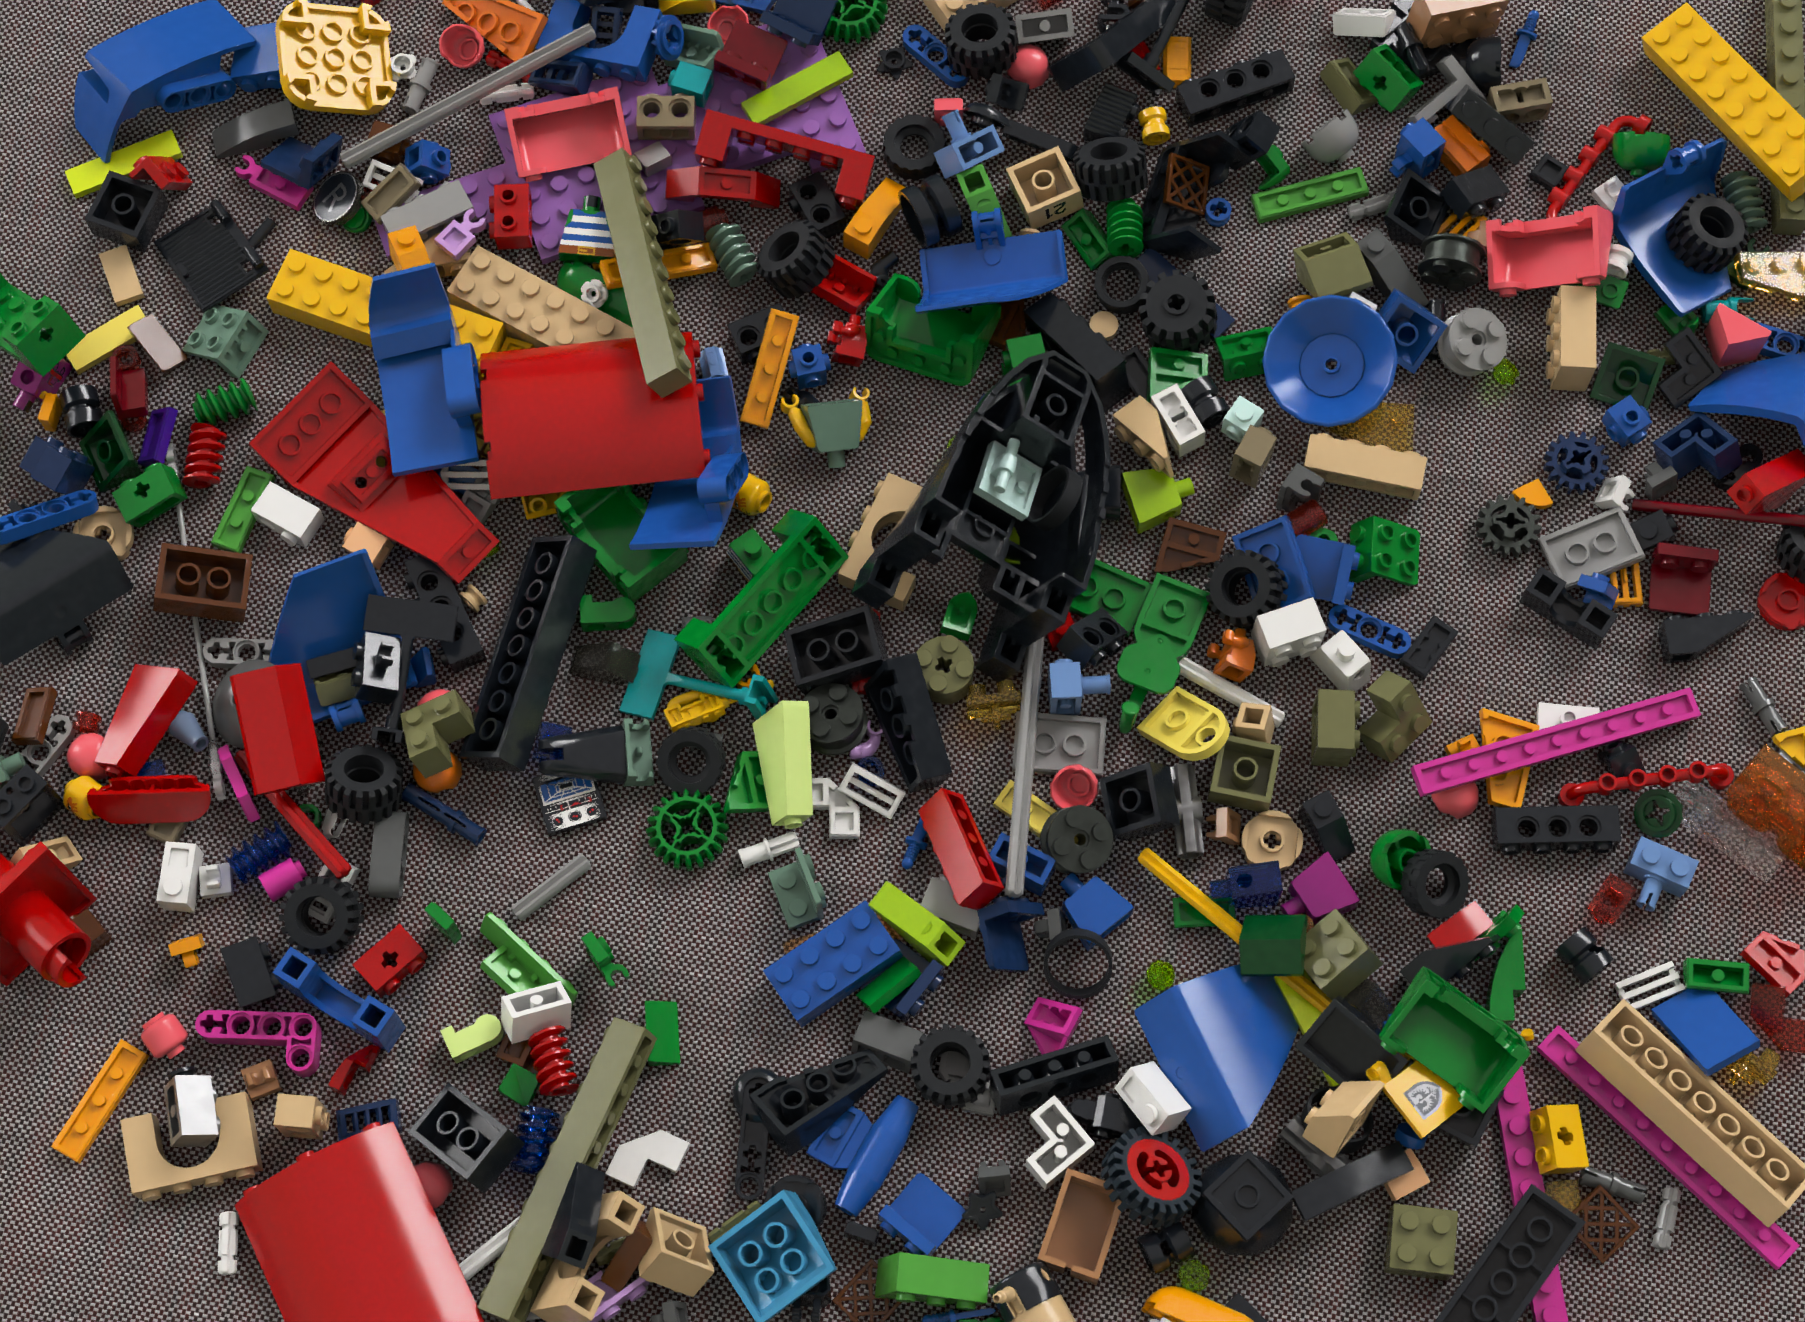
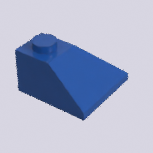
(1413, 329)

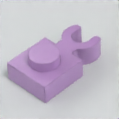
(459, 238)

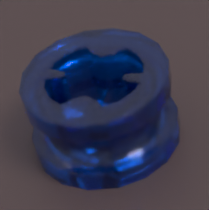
(878, 765)

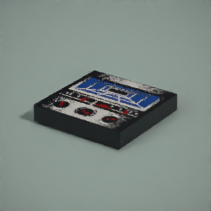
(568, 803)

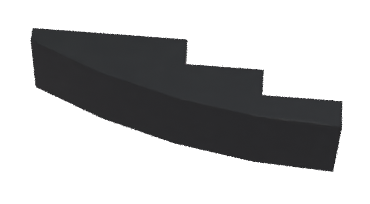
(1351, 1181)

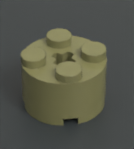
(949, 654)

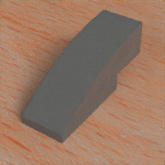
(255, 129)

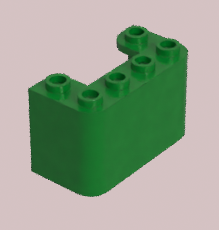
(608, 522)

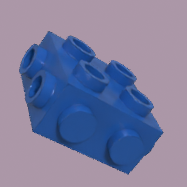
(257, 65)

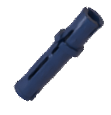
(472, 832)

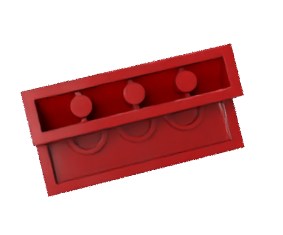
(277, 728)

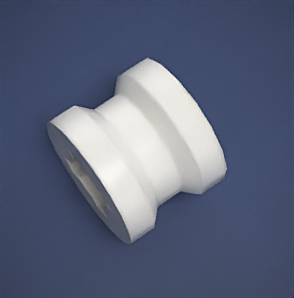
(1618, 260)

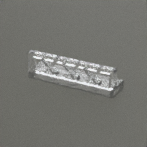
(1727, 832)

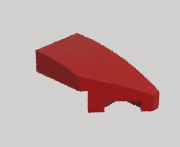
(345, 1073)

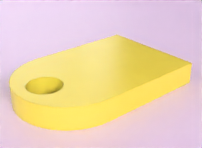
(1183, 724)

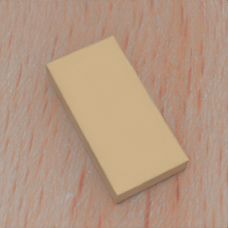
(121, 275)

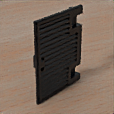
(211, 256)

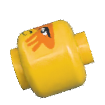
(753, 496)
(76, 797)

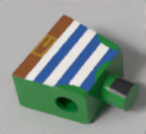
(586, 234)
(749, 553)

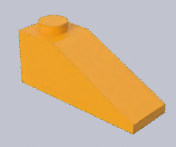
(873, 219)
(407, 248)

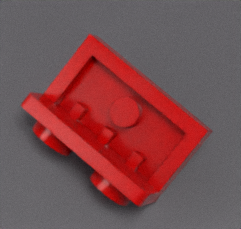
(163, 170)
(846, 286)

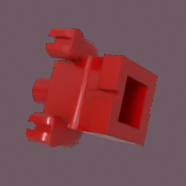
(852, 341)

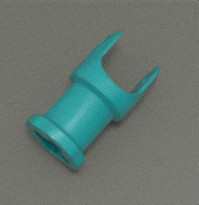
(1708, 309)

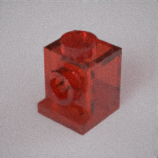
(1616, 892)

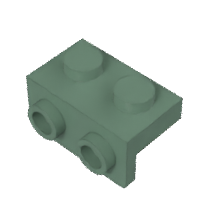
(699, 47)

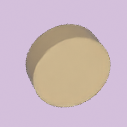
(1105, 323)

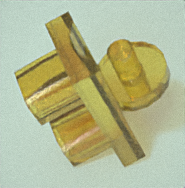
(993, 706)
(1753, 1067)

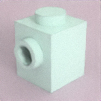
(1240, 417)

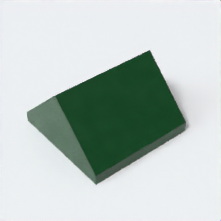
(109, 453)

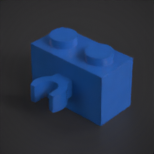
(1418, 149)
(1038, 865)

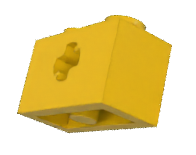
(1558, 1139)

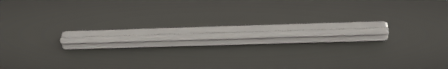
(467, 96)
(1024, 770)

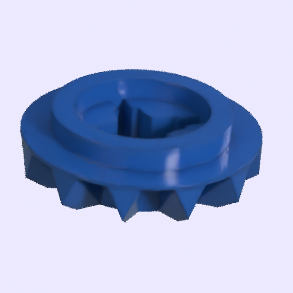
(669, 27)

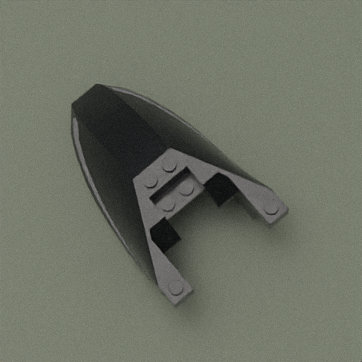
(1053, 564)

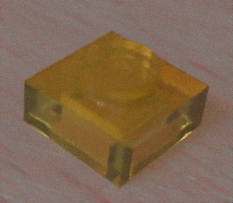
(1564, 1193)

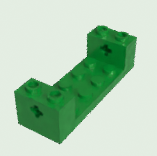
(34, 330)
(767, 601)

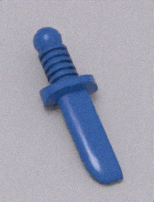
(1525, 35)
(915, 844)
(952, 1317)

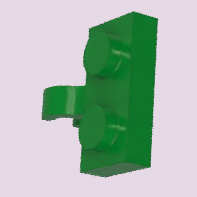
(1505, 925)
(601, 956)

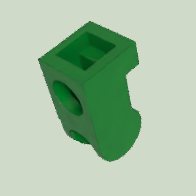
(607, 616)

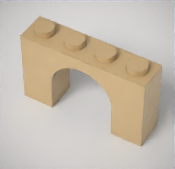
(891, 502)
(234, 1156)
(565, 1292)

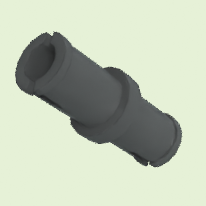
(1763, 706)
(1613, 1184)

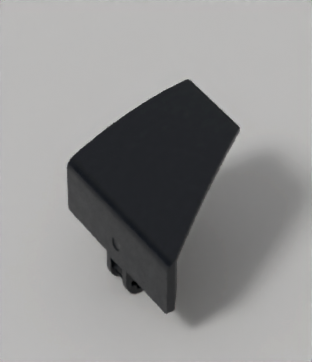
(50, 588)

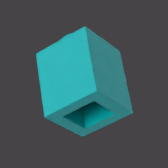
(692, 81)

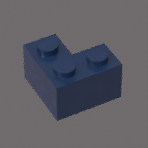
(1698, 443)
(56, 465)

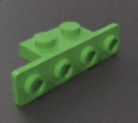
(514, 963)

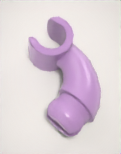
(869, 747)

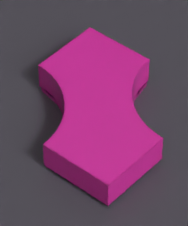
(238, 783)

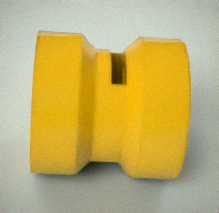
(1154, 126)

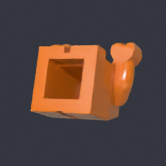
(1236, 657)

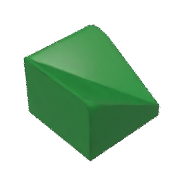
(519, 1085)

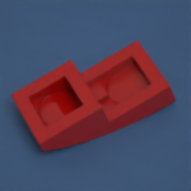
(1461, 927)

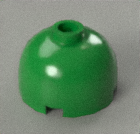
(1640, 151)
(1391, 855)

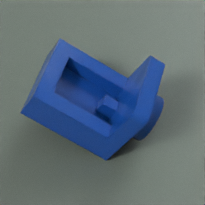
(1599, 589)

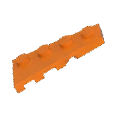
(502, 23)

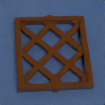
(1186, 184)
(1618, 1242)
(853, 1316)

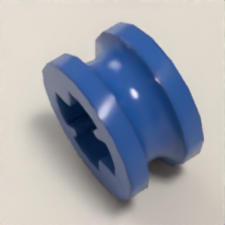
(1212, 206)

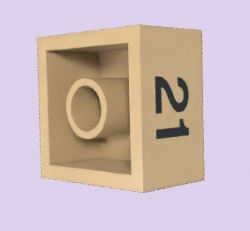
(1045, 188)

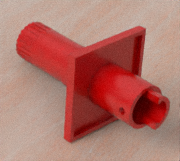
(36, 921)

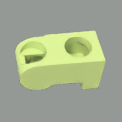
(474, 1039)

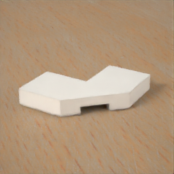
(843, 811)
(656, 1147)

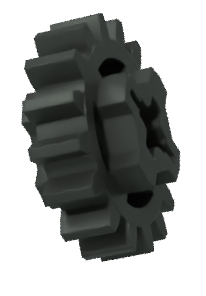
(1520, 523)

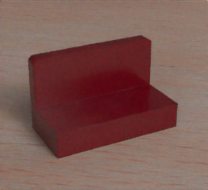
(128, 390)

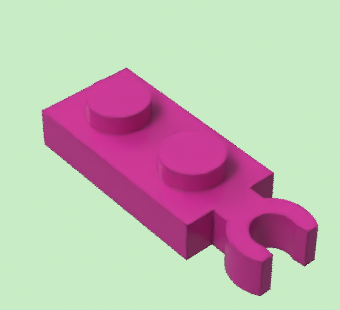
(273, 185)

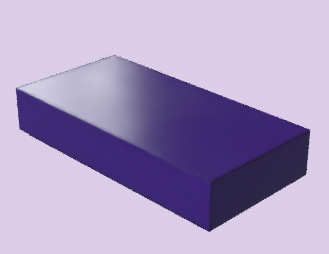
(157, 436)

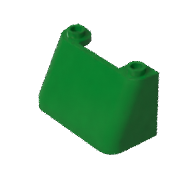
(933, 344)
(1455, 1039)

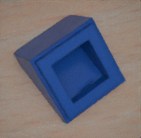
(424, 667)

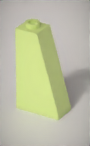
(785, 762)

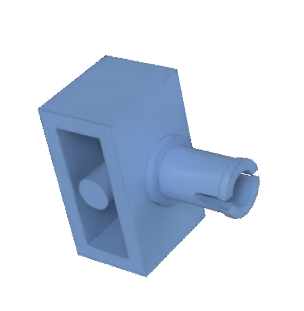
(966, 148)
(1069, 686)
(1660, 870)

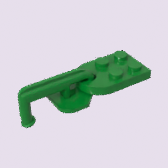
(1160, 639)

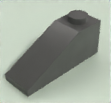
(1388, 267)

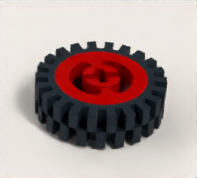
(1155, 1197)

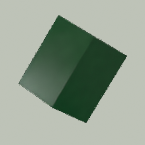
(1625, 374)
(1273, 945)

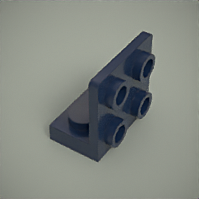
(302, 162)

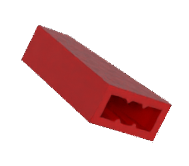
(1769, 484)
(142, 717)

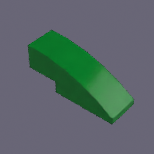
(1507, 980)

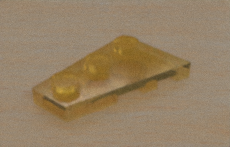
(1773, 272)
(1386, 425)

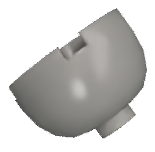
(1334, 139)

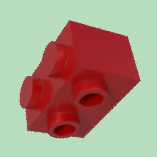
(511, 216)

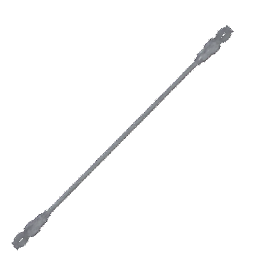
(215, 766)

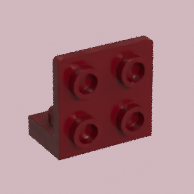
(750, 55)
(1681, 579)

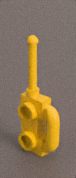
(696, 708)

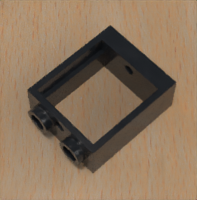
(28, 792)

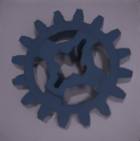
(1578, 451)

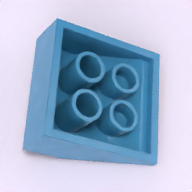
(773, 1256)

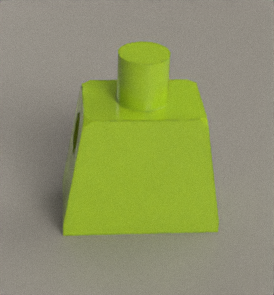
(1153, 497)

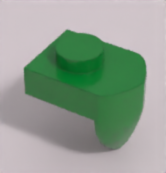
(1274, 166)
(1673, 322)
(960, 616)

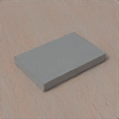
(1592, 545)
(1065, 742)

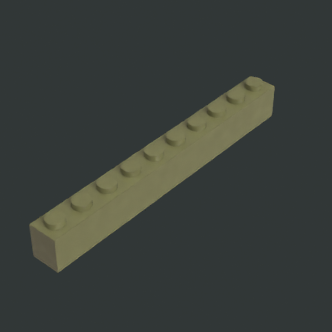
(1786, 76)
(643, 273)
(582, 1140)

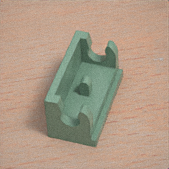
(638, 753)

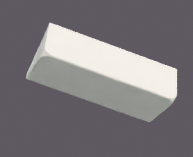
(1363, 22)

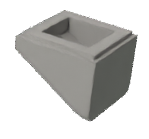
(654, 158)

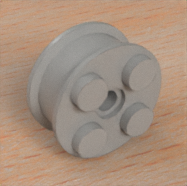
(1472, 342)

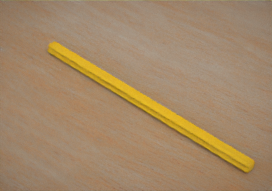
(1224, 921)

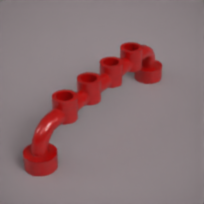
(1589, 158)
(1718, 776)

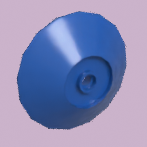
(1324, 332)

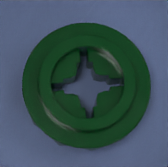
(1646, 805)

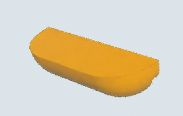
(1186, 1306)

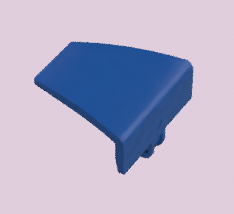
(1646, 210)
(991, 267)
(1759, 389)
(327, 615)
(1220, 1047)

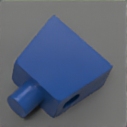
(1094, 906)

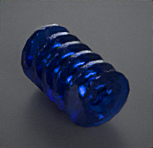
(259, 853)
(535, 1137)

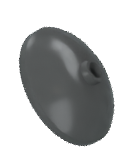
(224, 706)

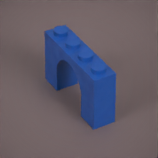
(626, 58)
(363, 1016)

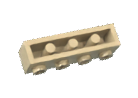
(1366, 466)

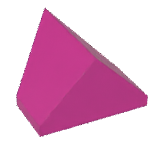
(1052, 1024)

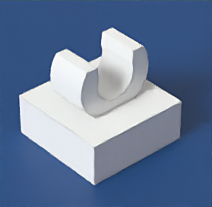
(1607, 193)
(1613, 493)
(216, 880)

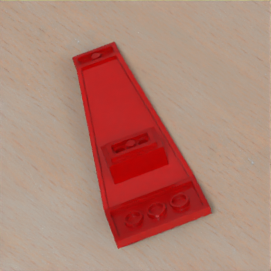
(333, 438)

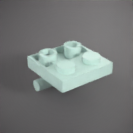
(1008, 479)

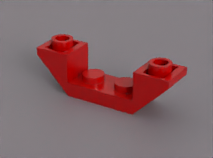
(723, 183)

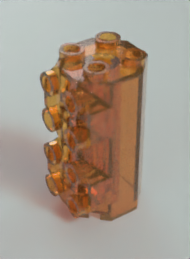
(1773, 798)

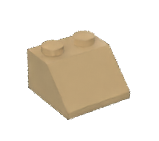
(1341, 1115)
(677, 1254)

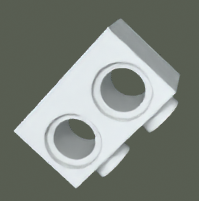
(1178, 420)

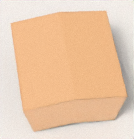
(1408, 1182)

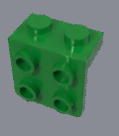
(1385, 551)

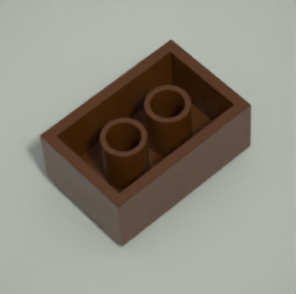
(202, 582)

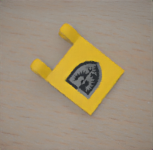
(1418, 1095)

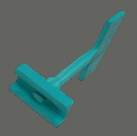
(655, 673)

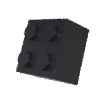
(126, 211)
(1139, 801)

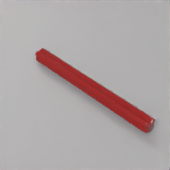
(303, 826)

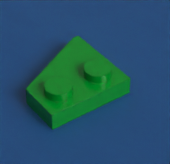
(746, 786)

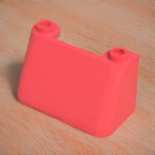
(566, 132)
(1549, 251)

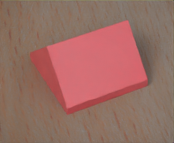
(1734, 337)

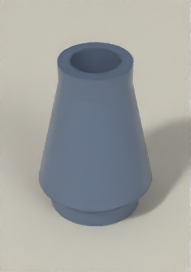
(187, 730)

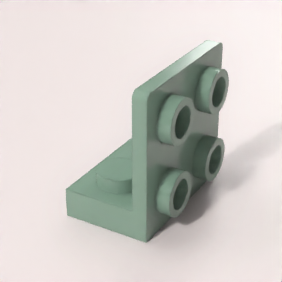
(227, 338)
(797, 893)

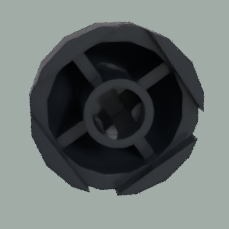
(1483, 62)

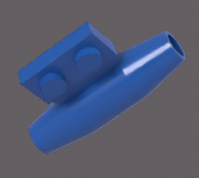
(864, 1150)

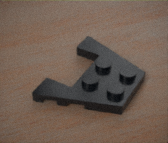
(1432, 55)

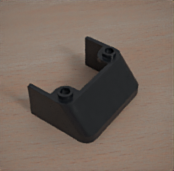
(1170, 228)

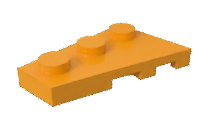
(1507, 788)

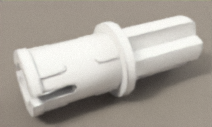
(768, 849)

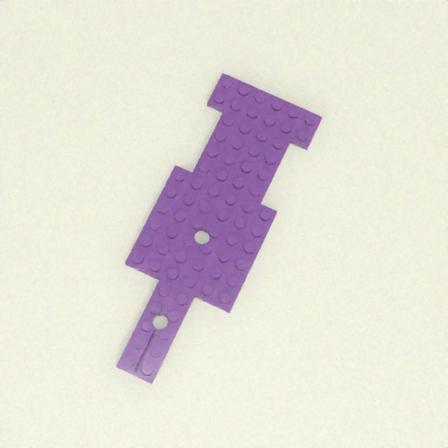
(561, 190)

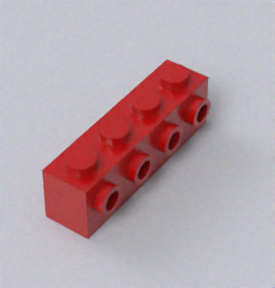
(960, 849)

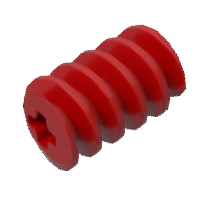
(203, 456)
(551, 1062)

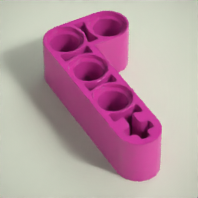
(258, 1035)

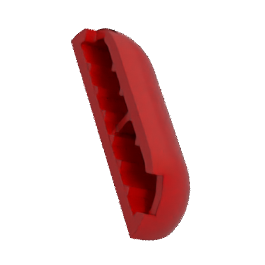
(150, 799)

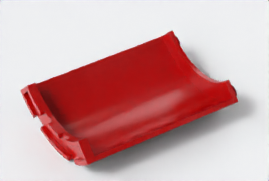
(586, 420)
(355, 1237)

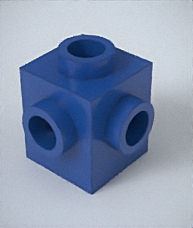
(428, 161)
(809, 366)
(1627, 422)

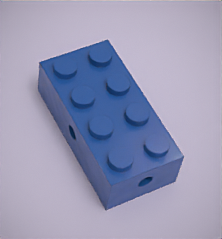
(833, 963)

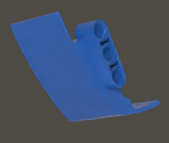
(157, 63)
(423, 372)
(697, 509)

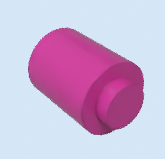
(282, 878)

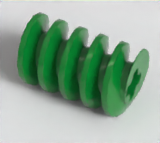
(1124, 228)
(224, 402)

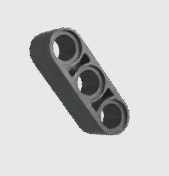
(389, 856)

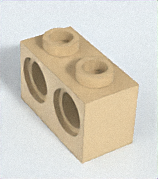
(301, 1116)

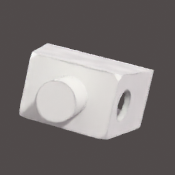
(1343, 660)

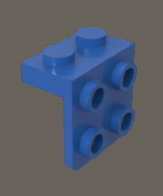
(1329, 567)
(921, 1216)

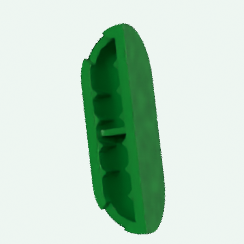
(574, 275)

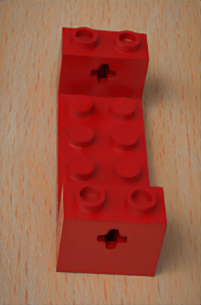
(720, 128)

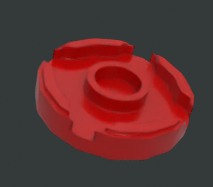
(1782, 602)

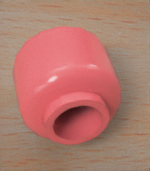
(164, 1035)

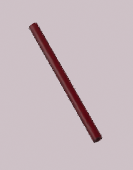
(1718, 512)

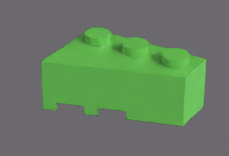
(932, 1280)

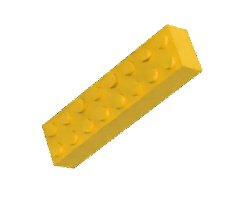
(1731, 96)
(339, 300)

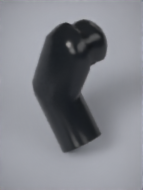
(881, 267)
(804, 396)

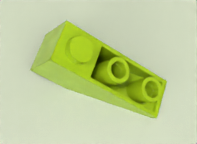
(917, 925)

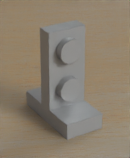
(1457, 80)

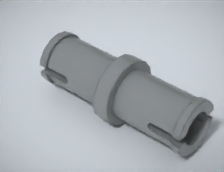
(420, 85)

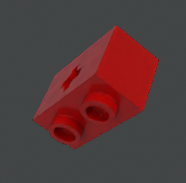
(396, 946)

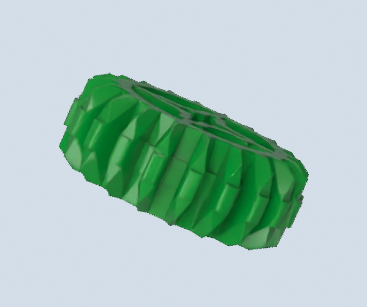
(857, 19)
(677, 822)

